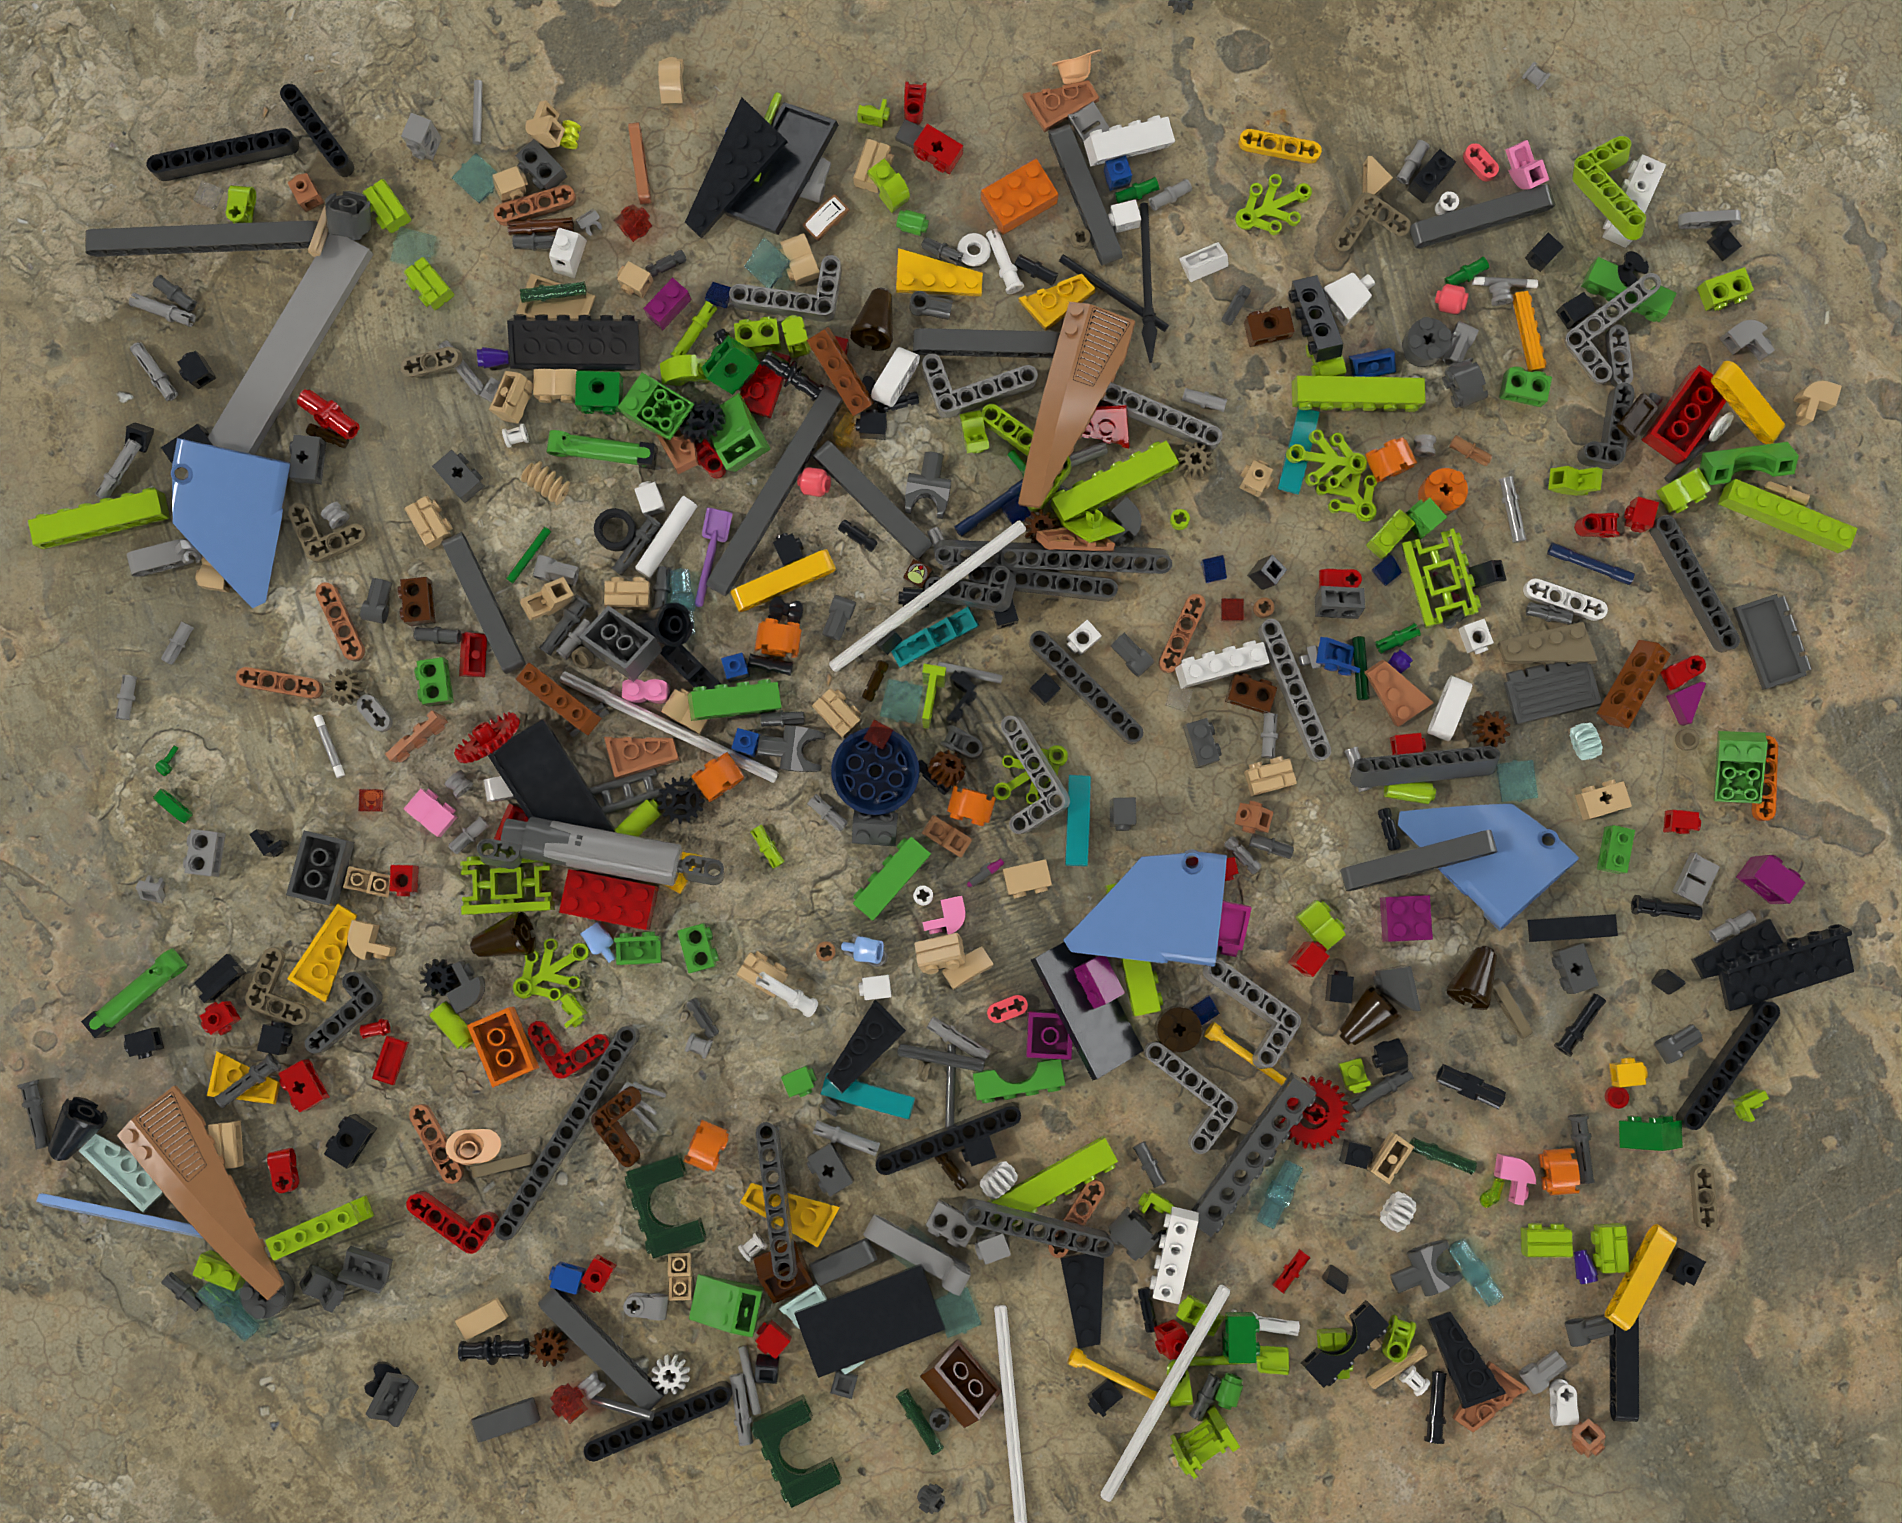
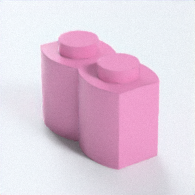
(653, 690)
(430, 812)

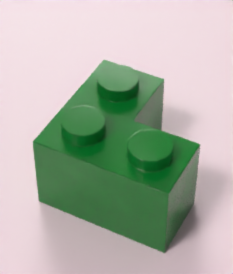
(1654, 1134)
(1239, 1337)

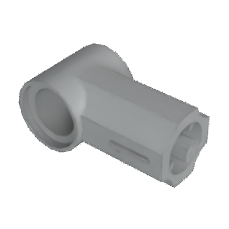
(815, 186)
(1461, 339)
(549, 569)
(1539, 1374)

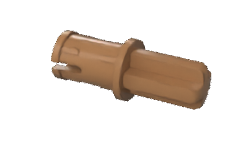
(1470, 450)

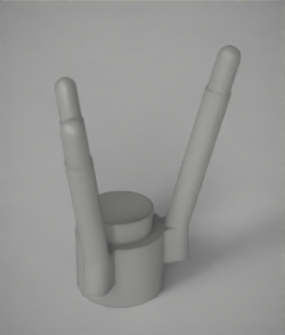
(643, 1104)

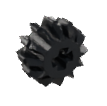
(431, 977)

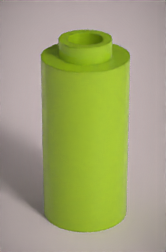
(1414, 792)
(640, 819)
(452, 1025)

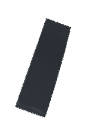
(689, 667)
(1572, 928)

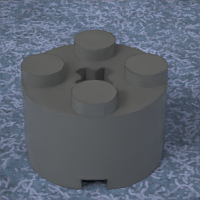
(348, 215)
(1432, 332)
(1465, 382)
(1133, 1233)
(262, 1308)

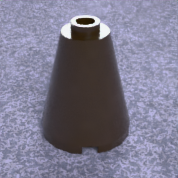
(875, 322)
(505, 938)
(1475, 979)
(1368, 1017)

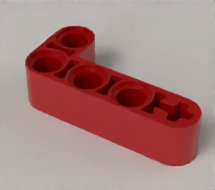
(448, 1217)

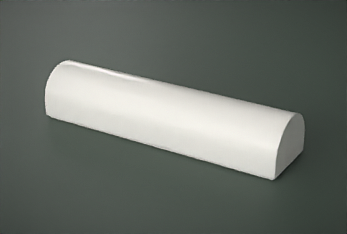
(666, 537)

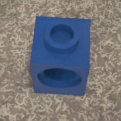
(1117, 173)
(735, 667)
(745, 742)
(566, 1277)

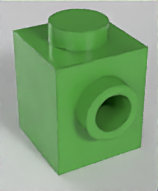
(799, 1081)

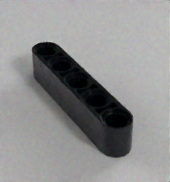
(312, 122)
(1624, 1373)

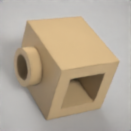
(510, 184)
(634, 279)

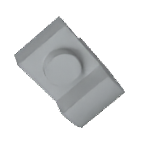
(1748, 334)

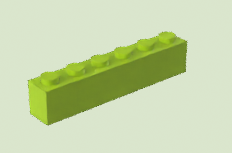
(1358, 392)
(1115, 482)
(1787, 516)
(99, 518)
(1140, 983)
(1059, 1178)

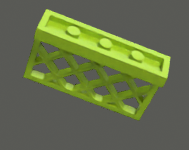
(934, 677)

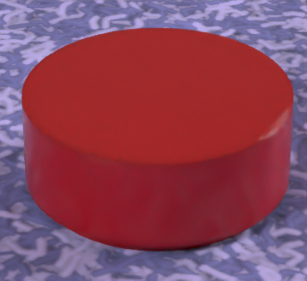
(1616, 1097)

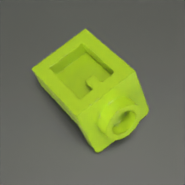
(872, 116)
(572, 1006)
(1354, 1075)
(1750, 1100)
(1159, 1203)

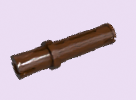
(539, 226)

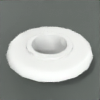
(974, 240)
(1720, 426)

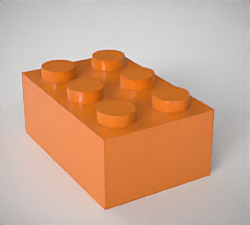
(1019, 196)
(503, 1046)

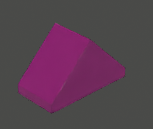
(1685, 702)

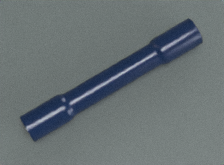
(972, 521)
(1568, 555)

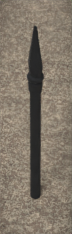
(1149, 329)

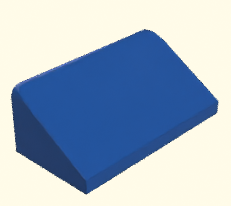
(1373, 363)

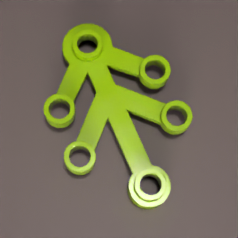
(1271, 207)
(1329, 459)
(1350, 490)
(1055, 764)
(547, 972)

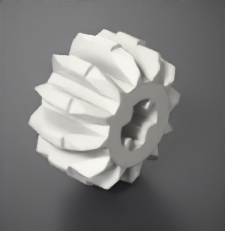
(998, 1180)
(1398, 1211)
(666, 1380)

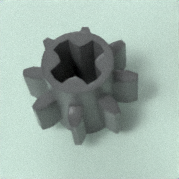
(1181, 6)
(931, 1498)

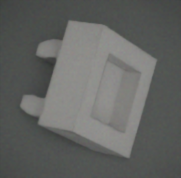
(587, 220)
(490, 390)
(185, 548)
(1310, 658)
(151, 891)

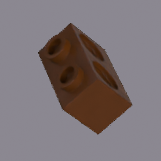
(423, 599)
(1250, 699)

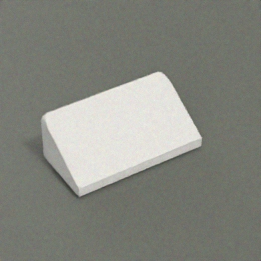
(1204, 261)

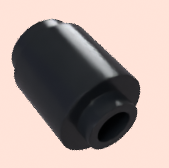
(909, 594)

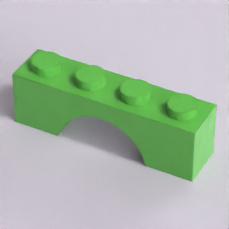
(1604, 280)
(1773, 459)
(1046, 1076)

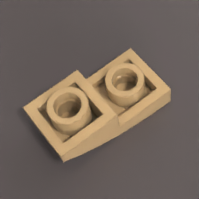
(367, 881)
(976, 963)
(680, 1276)
(481, 1319)

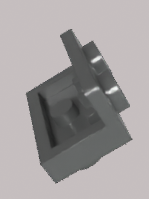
(874, 829)
(365, 1270)
(392, 1398)

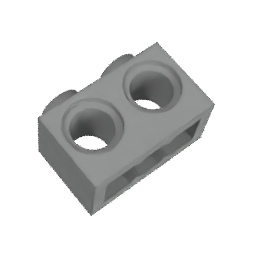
(421, 137)
(210, 853)
(954, 1218)
(992, 1246)

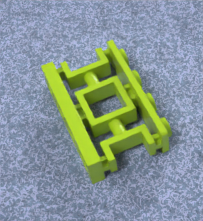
(1423, 583)
(507, 902)
(319, 1228)
(1203, 1442)

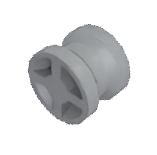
(1501, 293)
(1424, 445)
(335, 515)
(458, 783)
(591, 1385)

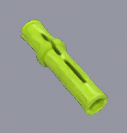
(694, 330)

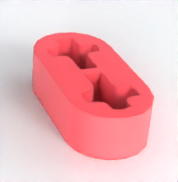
(1480, 162)
(1009, 1013)

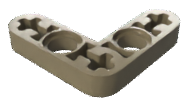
(1364, 214)
(318, 541)
(267, 996)

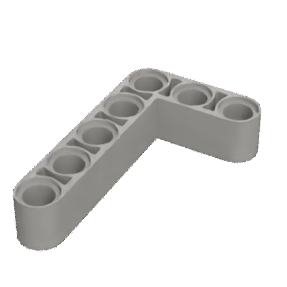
(794, 299)
(1605, 322)
(974, 390)
(1036, 775)
(1259, 1008)
(1196, 1089)
(906, 1245)

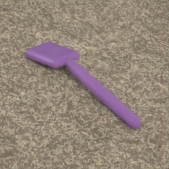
(716, 528)

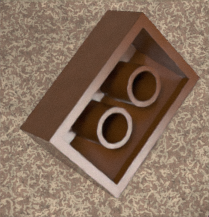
(961, 1384)

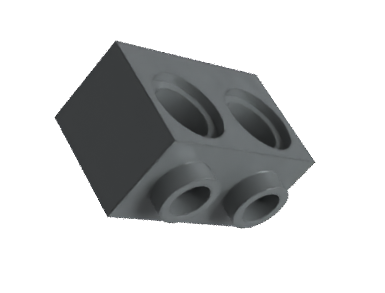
(542, 165)
(1339, 602)
(1123, 813)

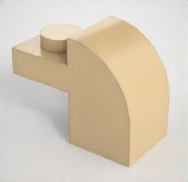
(671, 80)
(545, 127)
(1818, 395)
(549, 600)
(362, 941)

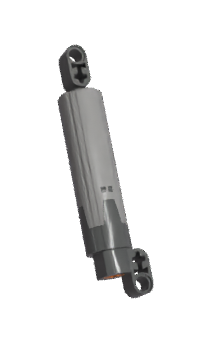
(596, 851)

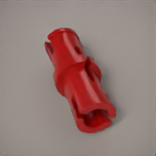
(1291, 1271)

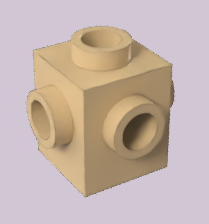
(1256, 477)

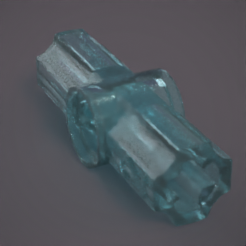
(682, 591)
(1279, 1194)
(1475, 1272)
(239, 1321)

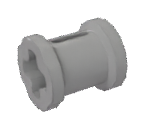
(1536, 75)
(698, 1045)

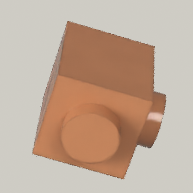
(305, 192)

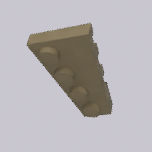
(1554, 645)

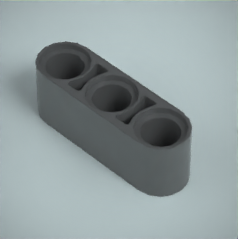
(843, 1261)
(505, 1419)

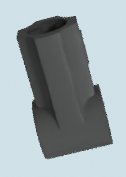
(933, 306)
(376, 607)
(840, 612)
(1136, 659)
(1673, 1046)
(1582, 1330)

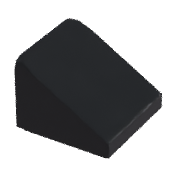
(141, 434)
(889, 642)
(1667, 981)
(1336, 1279)
(766, 1369)

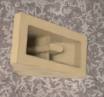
(1374, 177)

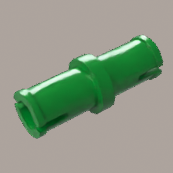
(1137, 190)
(1467, 273)
(1397, 638)

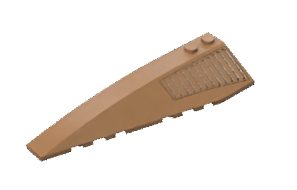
(1083, 365)
(183, 1163)

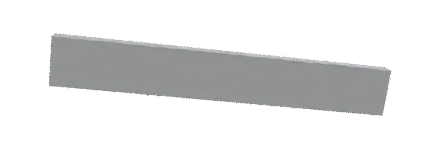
(290, 345)

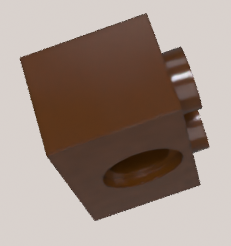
(1258, 334)

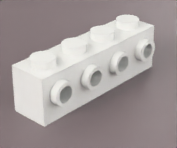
(1129, 140)
(1640, 188)
(1221, 665)
(1175, 1254)

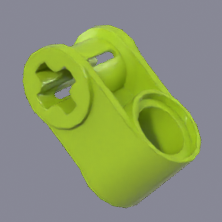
(240, 204)
(1398, 1337)
(1183, 1393)

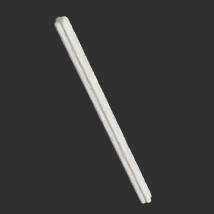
(927, 596)
(667, 726)
(1165, 1393)
(1010, 1414)

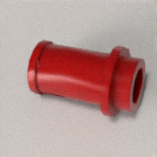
(381, 1027)

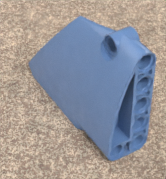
(231, 512)
(1504, 880)
(1158, 912)

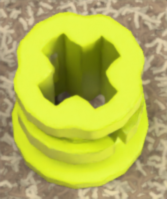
(570, 134)

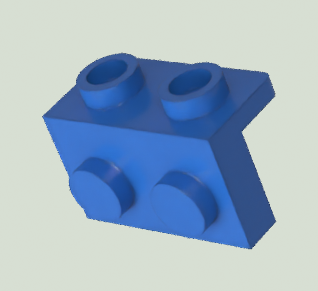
(1336, 656)

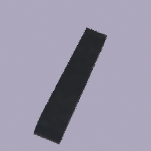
(214, 150)
(1738, 1061)
(939, 1146)
(650, 1429)

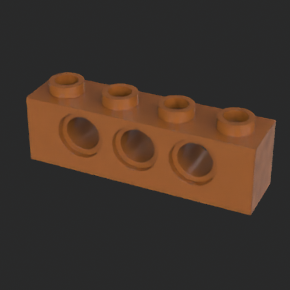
(840, 371)
(1633, 683)
(558, 699)

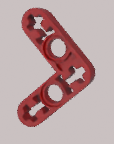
(560, 1055)

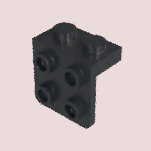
(964, 683)

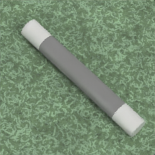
(1488, 281)
(328, 744)

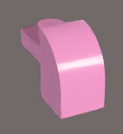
(1524, 169)
(953, 918)
(1519, 1173)

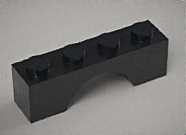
(1366, 1326)

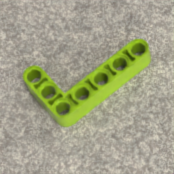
(1592, 178)
(1015, 437)

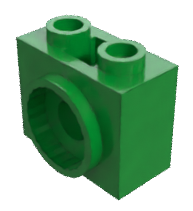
(730, 376)
(607, 401)

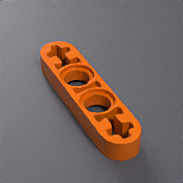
(1771, 780)

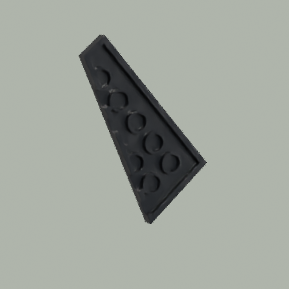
(741, 156)

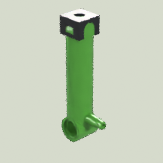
(564, 445)
(166, 967)

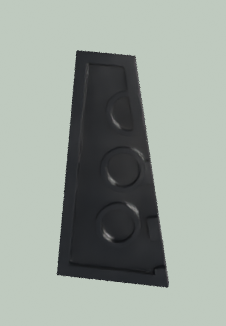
(1752, 939)
(870, 1040)
(1085, 1290)
(1467, 1370)

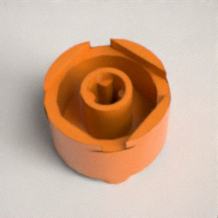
(1391, 459)
(1451, 482)
(778, 638)
(718, 777)
(971, 805)
(705, 1146)
(1560, 1171)

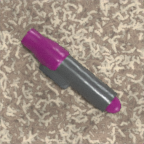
(1442, 582)
(985, 871)

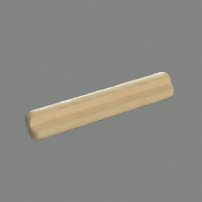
(319, 236)
(1394, 1368)

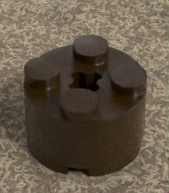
(1188, 1037)

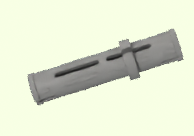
(170, 312)
(157, 377)
(118, 469)
(1511, 499)
(951, 1035)
(846, 1138)
(741, 1409)

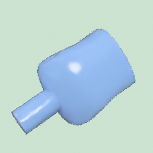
(599, 941)
(865, 949)

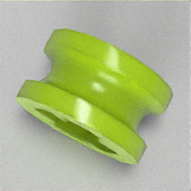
(1182, 525)

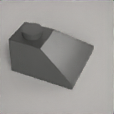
(1398, 985)

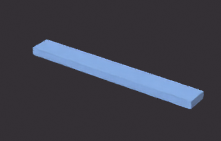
(117, 1214)

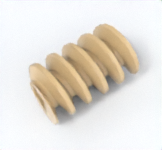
(545, 482)

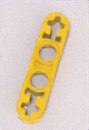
(1279, 149)

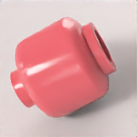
(1452, 299)
(814, 482)

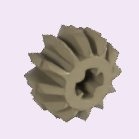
(1201, 465)
(336, 690)

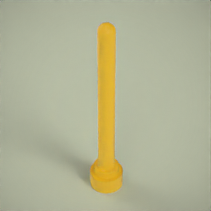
(1215, 1033)
(1078, 1359)

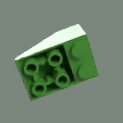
(655, 407)
(741, 437)
(1740, 766)
(726, 1305)

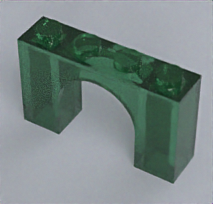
(660, 1236)
(796, 1483)

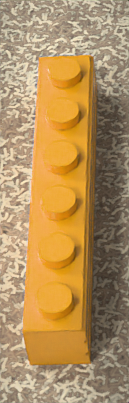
(1528, 331)

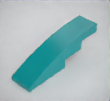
(1293, 473)
(935, 637)
(1078, 821)
(872, 1097)

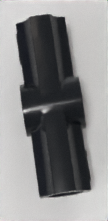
(1470, 1086)

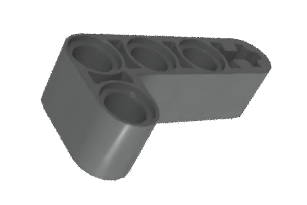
(1607, 443)
(988, 592)
(342, 1016)

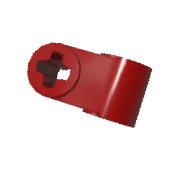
(914, 100)
(706, 457)
(1602, 525)
(1338, 577)
(1680, 672)
(283, 1167)

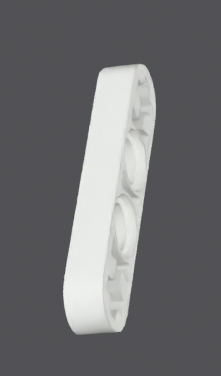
(1565, 598)

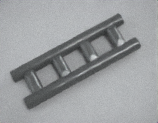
(631, 800)

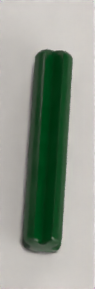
(1360, 661)

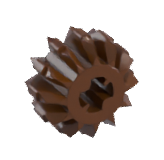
(1035, 521)
(1490, 737)
(946, 768)
(544, 1354)

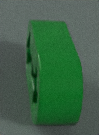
(172, 805)

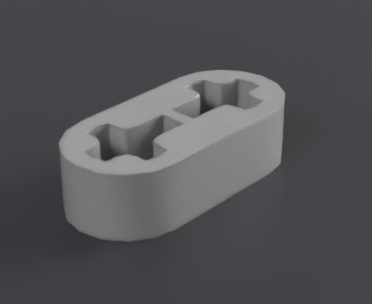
(378, 710)

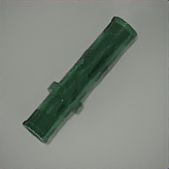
(555, 291)
(1433, 1152)
(915, 1414)

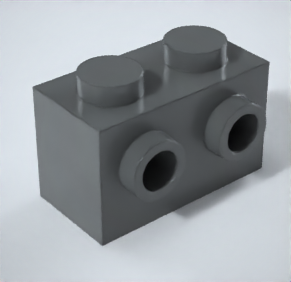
(1201, 742)

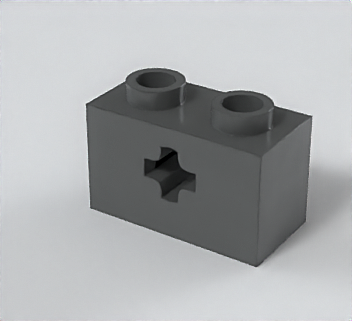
(450, 466)
(312, 469)
(1582, 977)
(841, 1176)

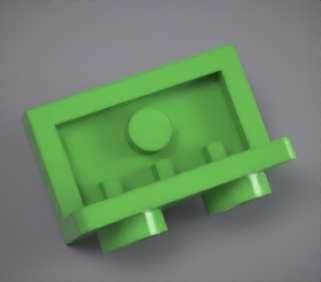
(638, 950)

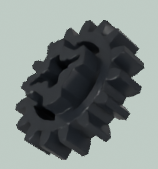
(703, 421)
(688, 808)

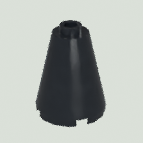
(668, 624)
(75, 1126)

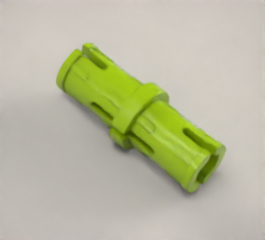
(767, 846)

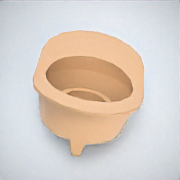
(1075, 69)
(473, 1146)

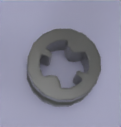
(831, 1106)
(943, 1425)

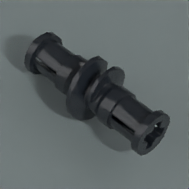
(791, 374)
(493, 1350)

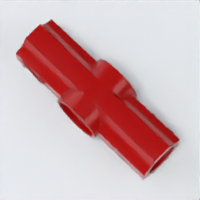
(328, 414)

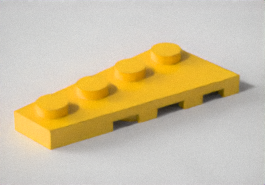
(935, 276)
(323, 957)
(808, 1217)

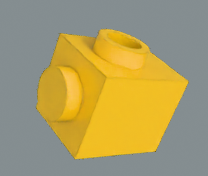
(1628, 1073)

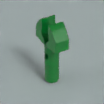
(1017, 461)

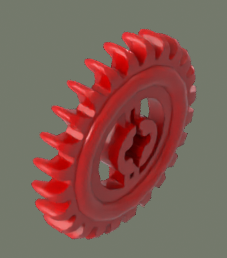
(487, 738)
(1332, 1118)

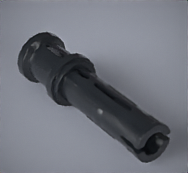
(1656, 907)
(1575, 1032)
(1435, 1417)

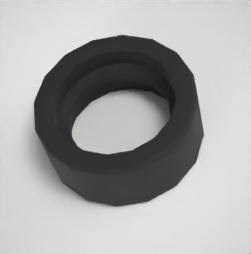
(601, 520)

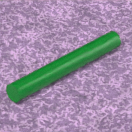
(528, 555)

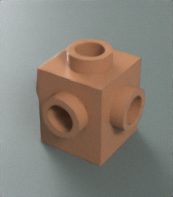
(1253, 817)
(1590, 1431)

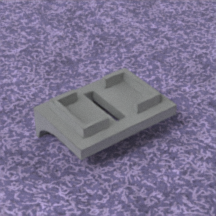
(1085, 119)
(1700, 869)

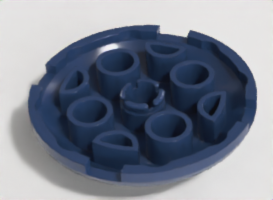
(875, 794)

